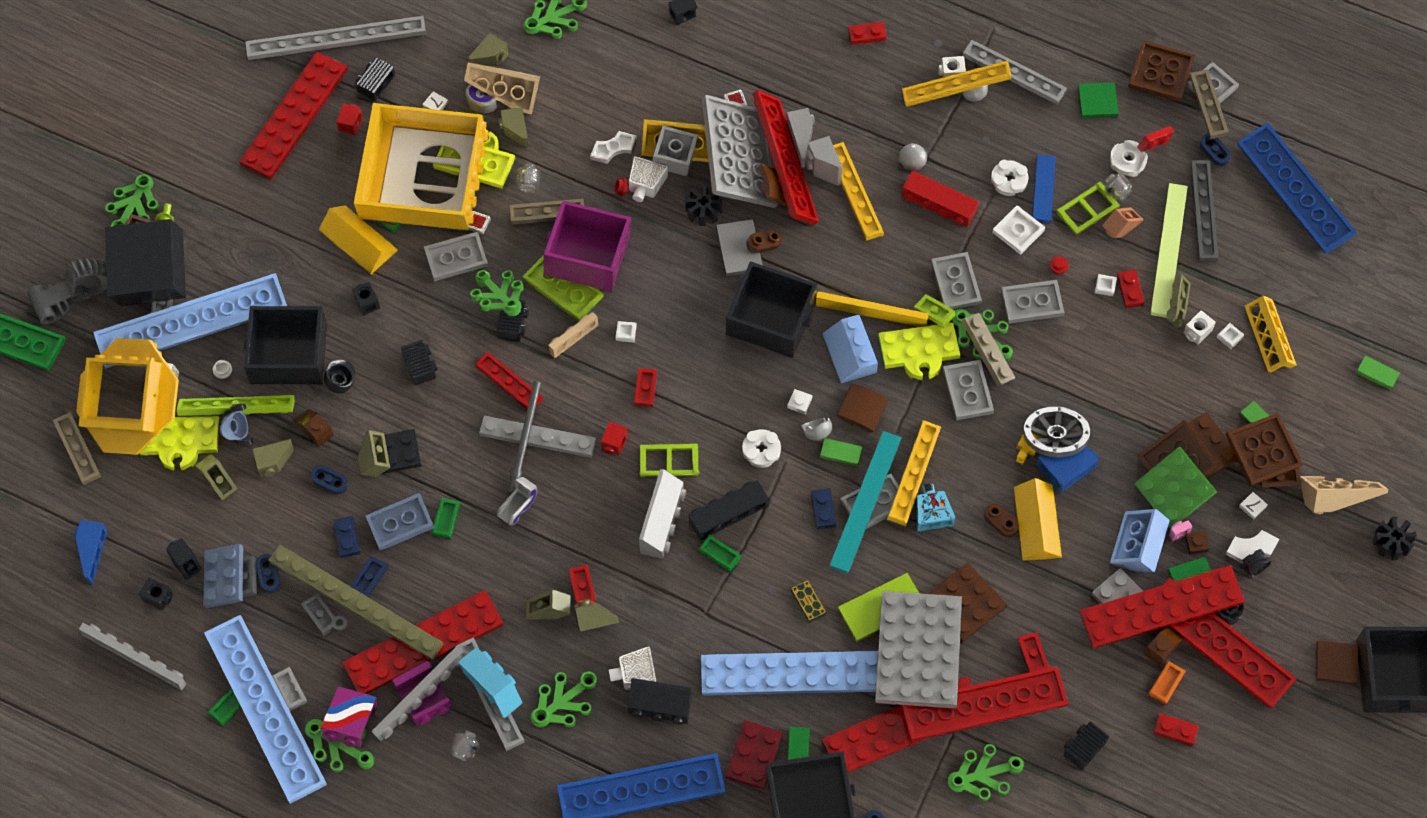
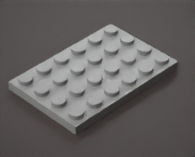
(736, 150)
(919, 649)

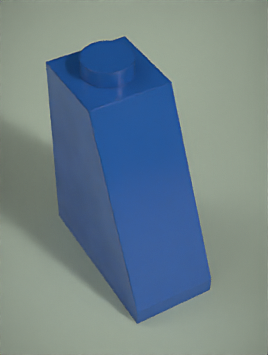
(1066, 471)

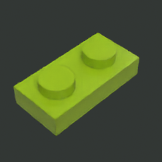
(937, 311)

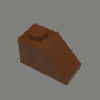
(314, 427)
(1163, 646)

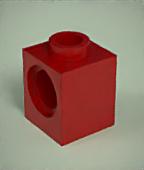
(349, 119)
(614, 438)

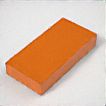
(1166, 683)

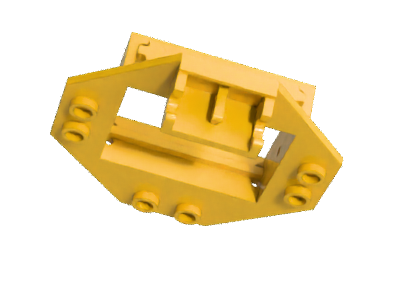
(159, 397)

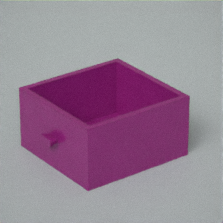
(587, 246)

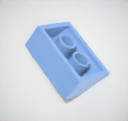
(850, 349)
(1140, 540)

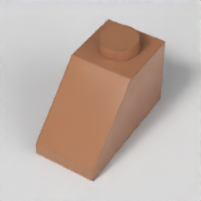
(1122, 222)

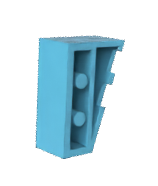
(491, 680)

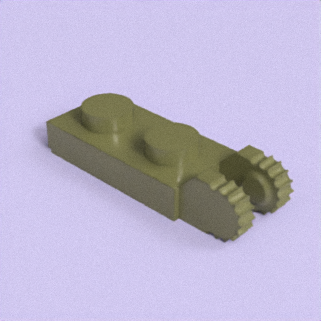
(1179, 301)

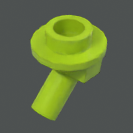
(166, 213)

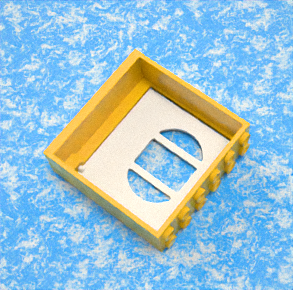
(398, 198)

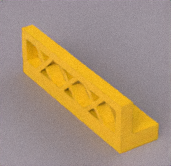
(1276, 332)

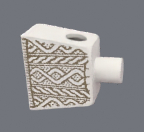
(646, 178)
(634, 665)

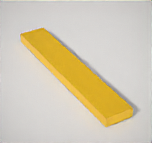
(956, 83)
(857, 196)
(871, 309)
(914, 473)

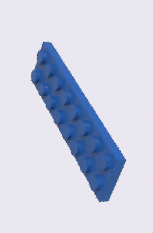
(1296, 188)
(643, 788)

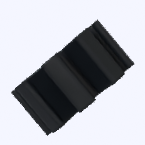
(695, 206)
(1394, 538)

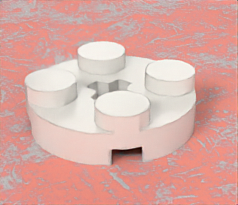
(1125, 167)
(1013, 169)
(769, 455)

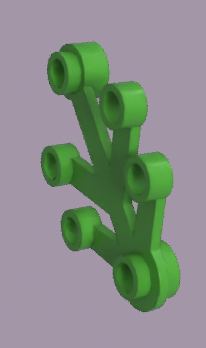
(553, 17)
(133, 201)
(510, 306)
(992, 328)
(561, 701)
(333, 746)
(982, 774)

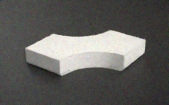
(606, 150)
(1243, 547)

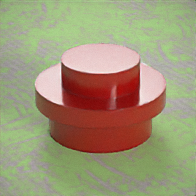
(621, 186)
(1059, 265)

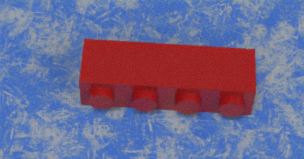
(940, 199)

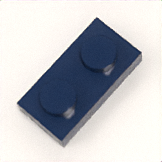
(823, 508)
(346, 536)
(369, 576)

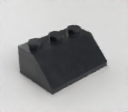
(659, 701)

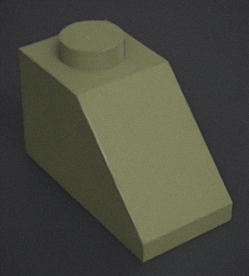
(489, 52)
(514, 125)
(373, 454)
(272, 457)
(216, 476)
(548, 606)
(592, 615)

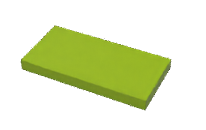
(569, 296)
(864, 612)

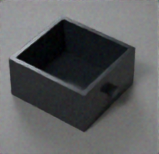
(145, 262)
(771, 309)
(285, 345)
(1393, 669)
(811, 787)

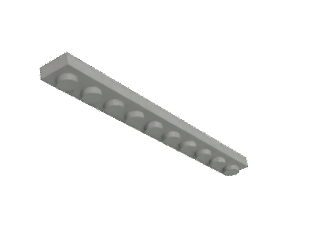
(335, 37)

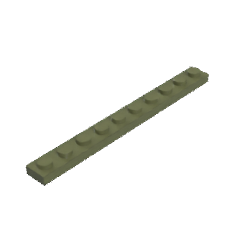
(356, 602)

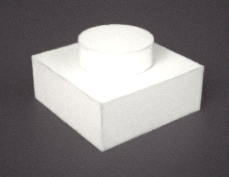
(799, 401)

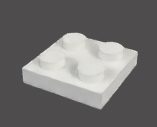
(1018, 230)

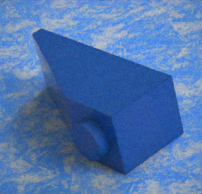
(90, 542)

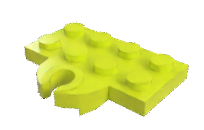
(495, 163)
(919, 349)
(185, 439)

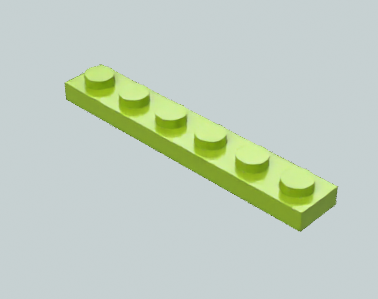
(218, 406)

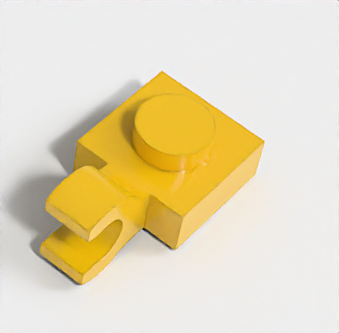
(1025, 449)

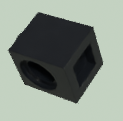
(682, 10)
(366, 305)
(150, 588)

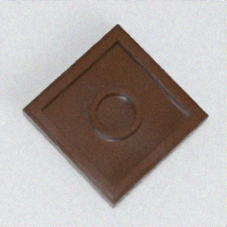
(1337, 662)

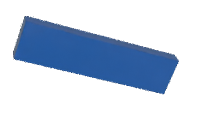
(1044, 188)

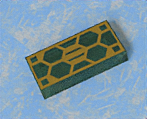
(808, 601)

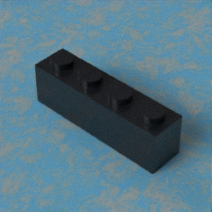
(728, 509)

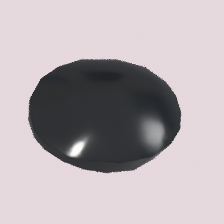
(339, 376)

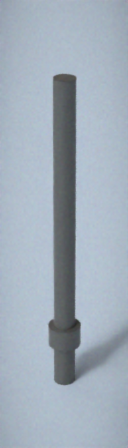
(516, 472)

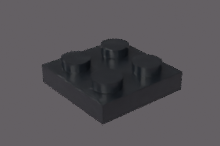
(402, 451)

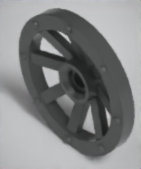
(1056, 434)

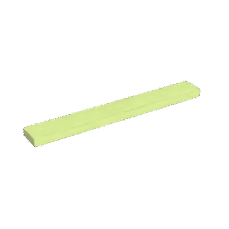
(1168, 249)

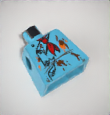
(933, 509)

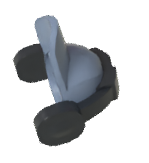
(235, 426)

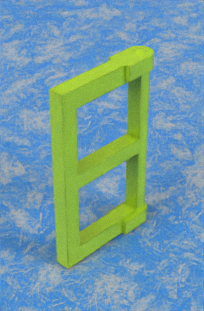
(1095, 218)
(669, 448)

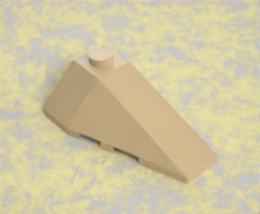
(504, 85)
(1330, 496)

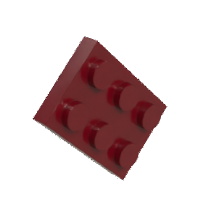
(752, 752)

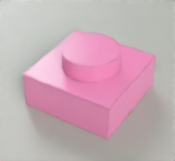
(1179, 530)

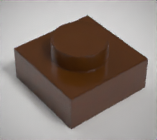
(1197, 542)

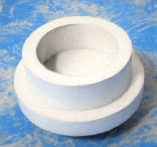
(222, 369)

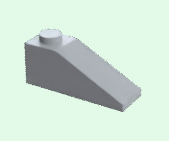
(801, 129)

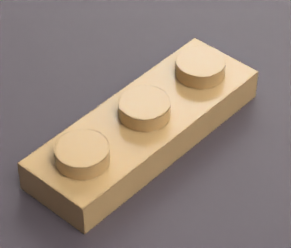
(573, 334)

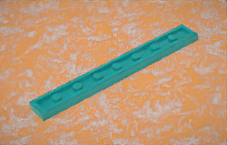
(865, 502)

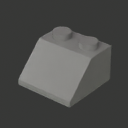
(675, 150)
(824, 161)

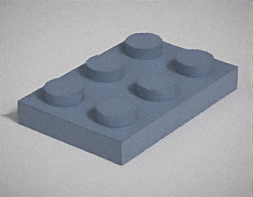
(399, 521)
(223, 576)

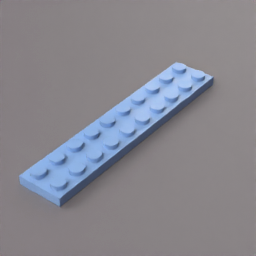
(198, 316)
(789, 673)
(265, 709)

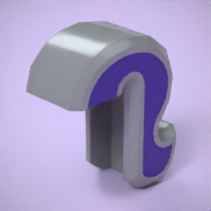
(478, 101)
(518, 501)

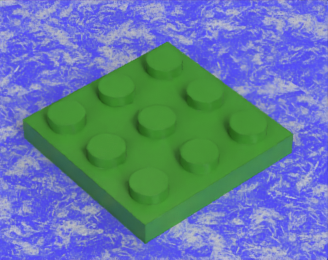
(1175, 487)

